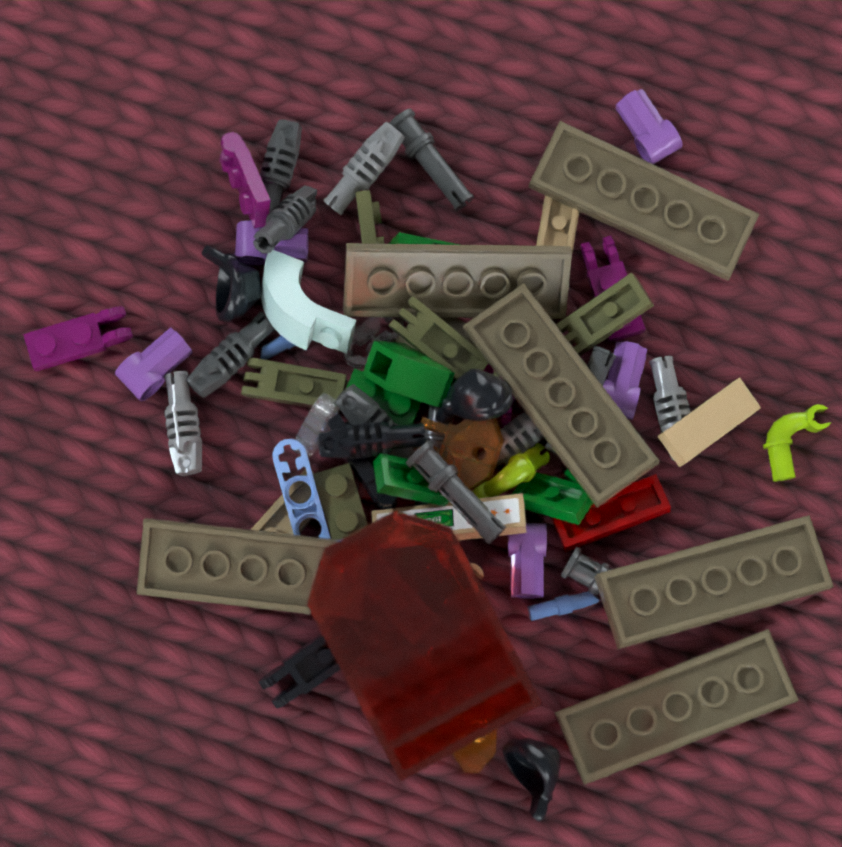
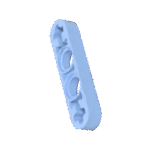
(299, 511)

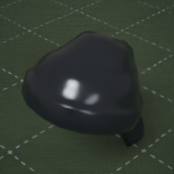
(236, 286)
(476, 398)
(536, 768)

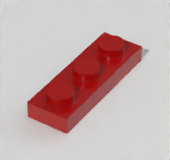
(626, 509)

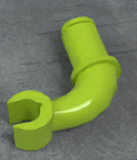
(779, 440)
(519, 469)

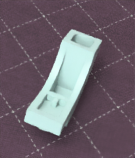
(294, 313)

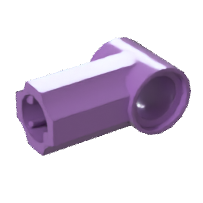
(652, 134)
(247, 254)
(145, 371)
(625, 376)
(528, 561)

